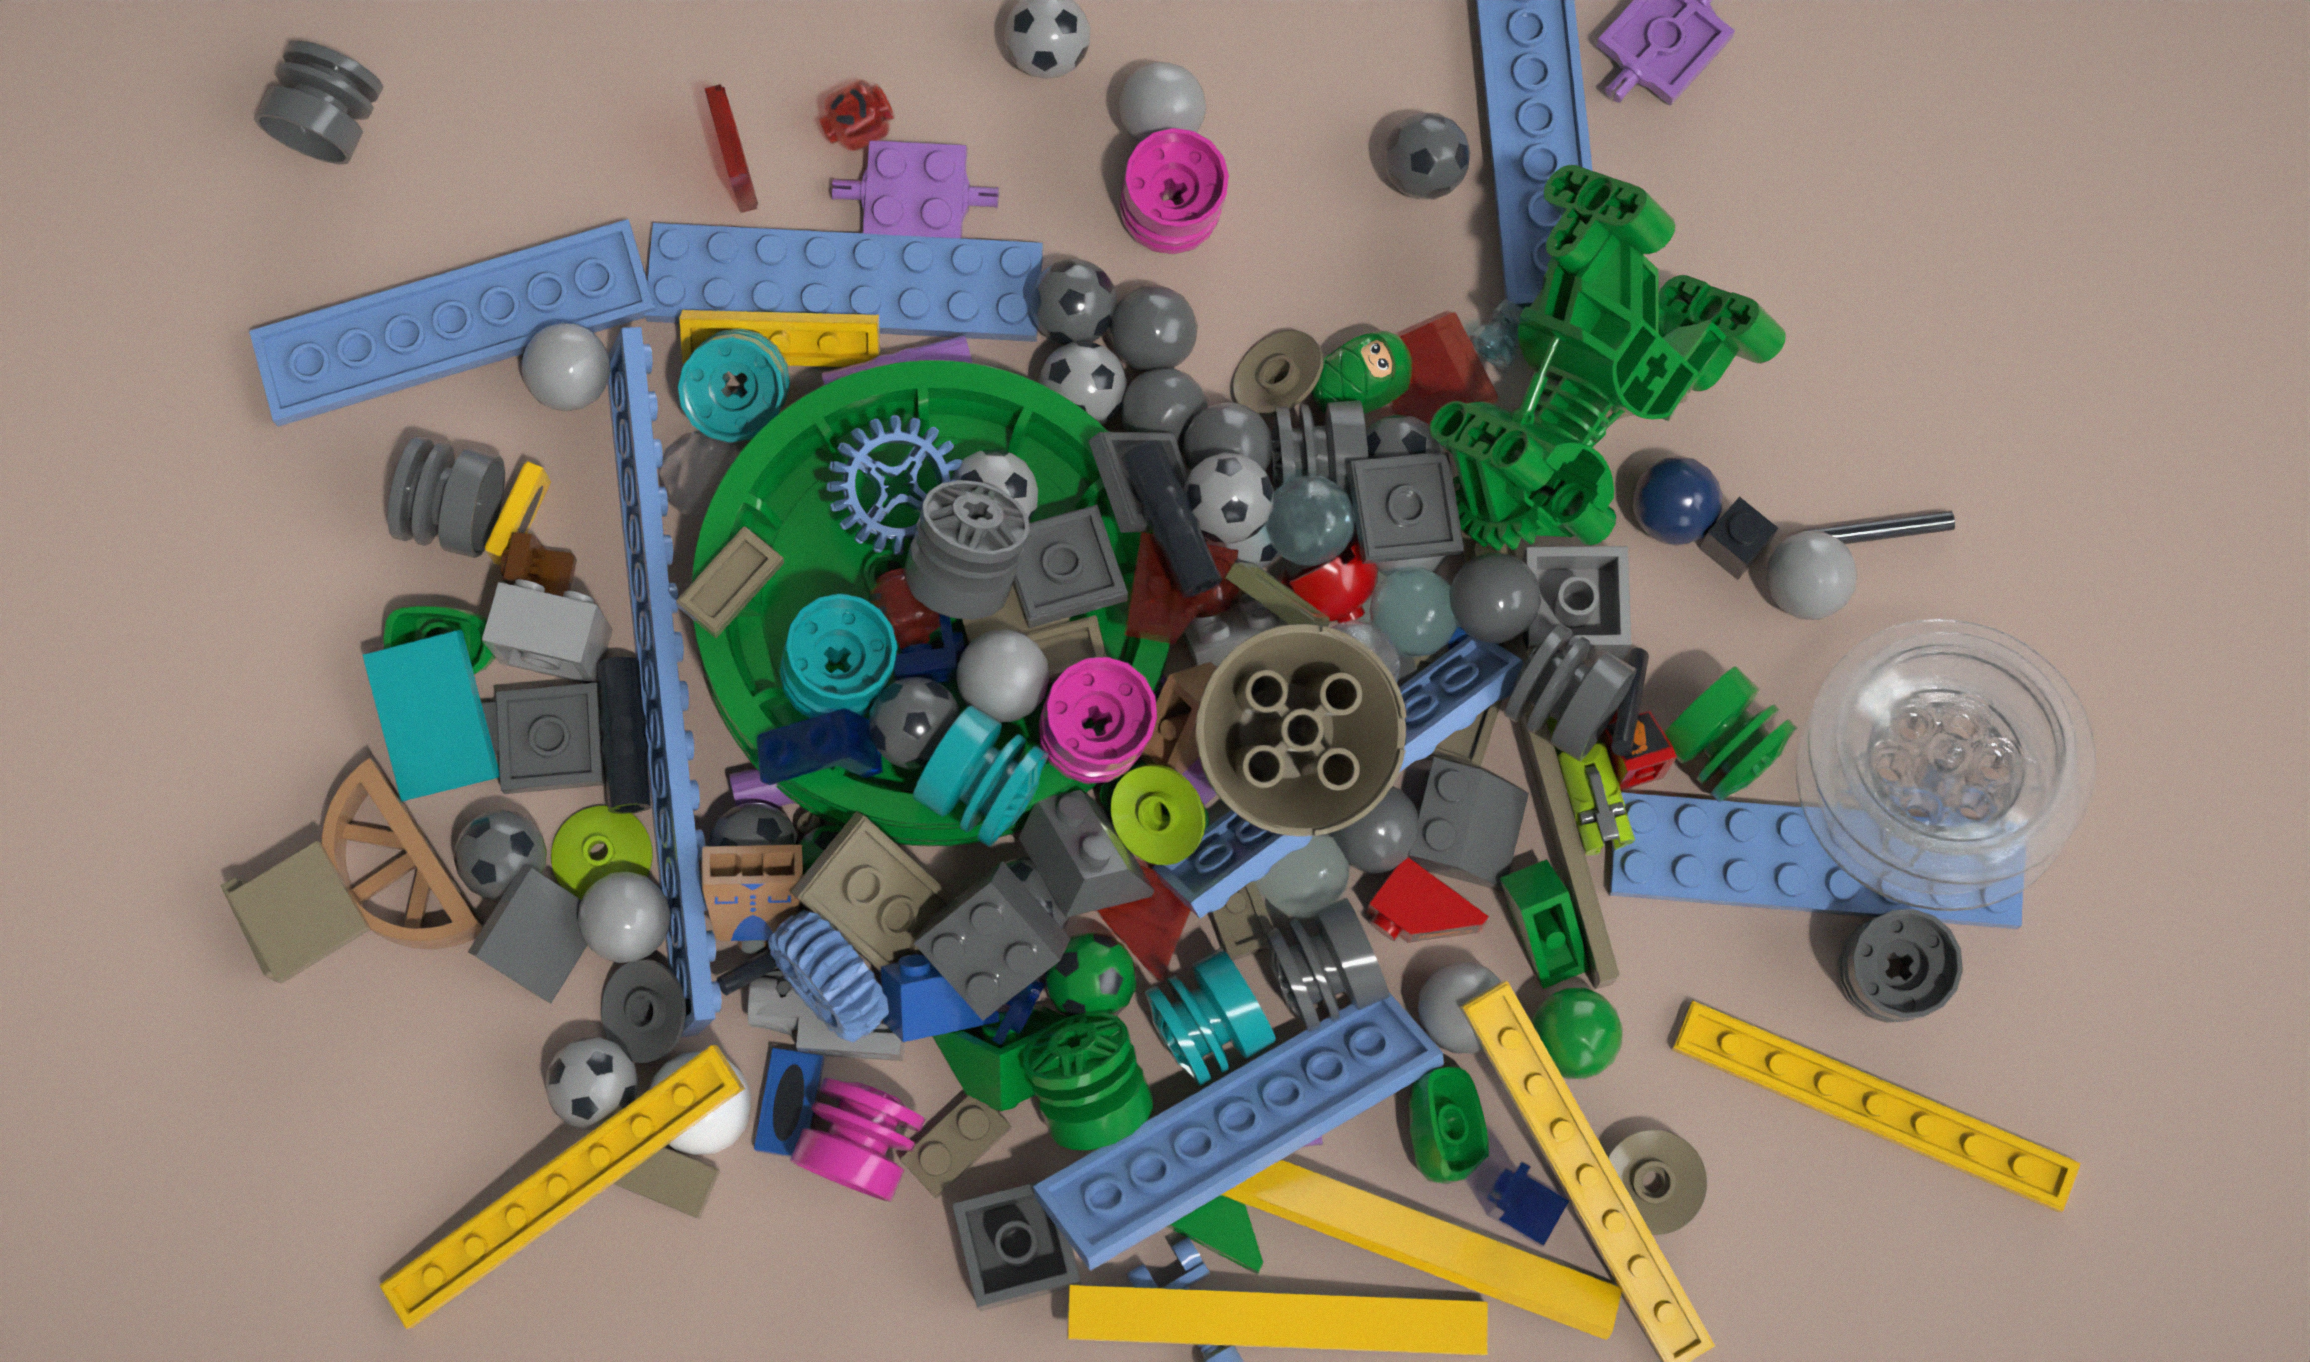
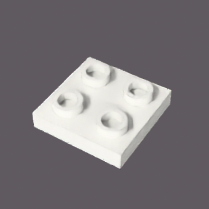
(1218, 635)

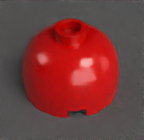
(1336, 586)

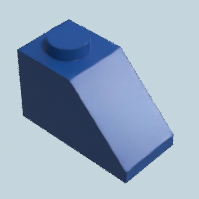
(924, 1001)

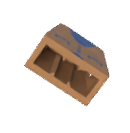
(750, 891)

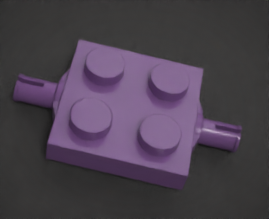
(1663, 45)
(915, 190)

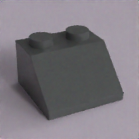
(1468, 824)
(1082, 855)

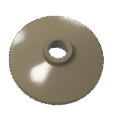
(1278, 372)
(1681, 1175)

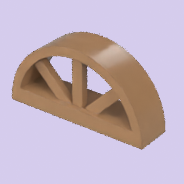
(406, 836)

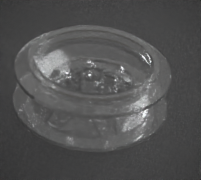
(2018, 722)

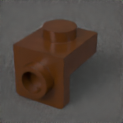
(532, 562)

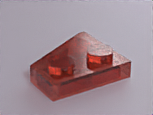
(1155, 601)
(1150, 926)

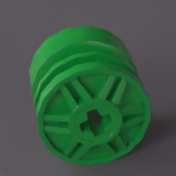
(1729, 734)
(1088, 1081)

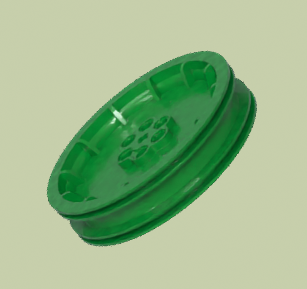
(783, 499)

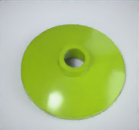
(1145, 826)
(627, 845)

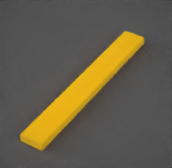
(1876, 1107)
(1586, 1174)
(562, 1186)
(1433, 1246)
(1277, 1320)

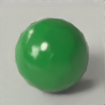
(1579, 1031)

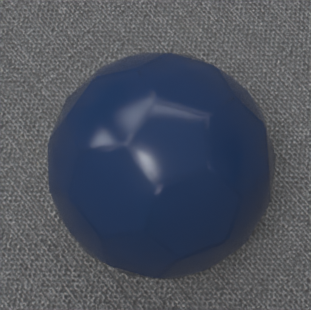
(1677, 500)

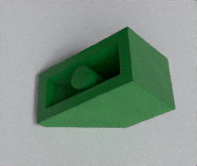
(1545, 923)
(1224, 1229)

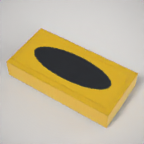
(519, 509)

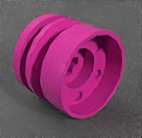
(1184, 168)
(1110, 695)
(858, 1138)

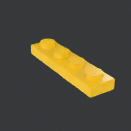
(801, 337)

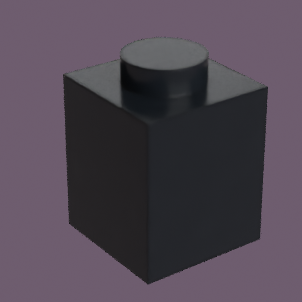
(1738, 538)

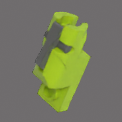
(1595, 798)

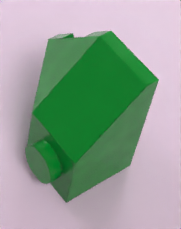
(993, 1070)

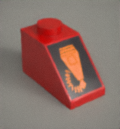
(1650, 754)
(1421, 907)

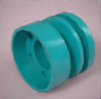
(738, 413)
(832, 632)
(980, 775)
(1209, 1016)

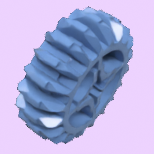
(858, 459)
(828, 975)

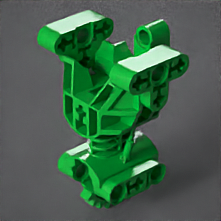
(1596, 347)

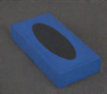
(788, 1100)

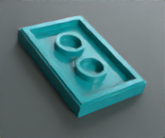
(431, 715)

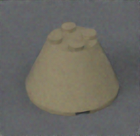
(1301, 730)

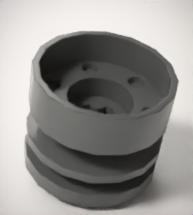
(318, 102)
(1318, 449)
(446, 496)
(966, 549)
(1569, 692)
(1326, 964)
(1928, 972)

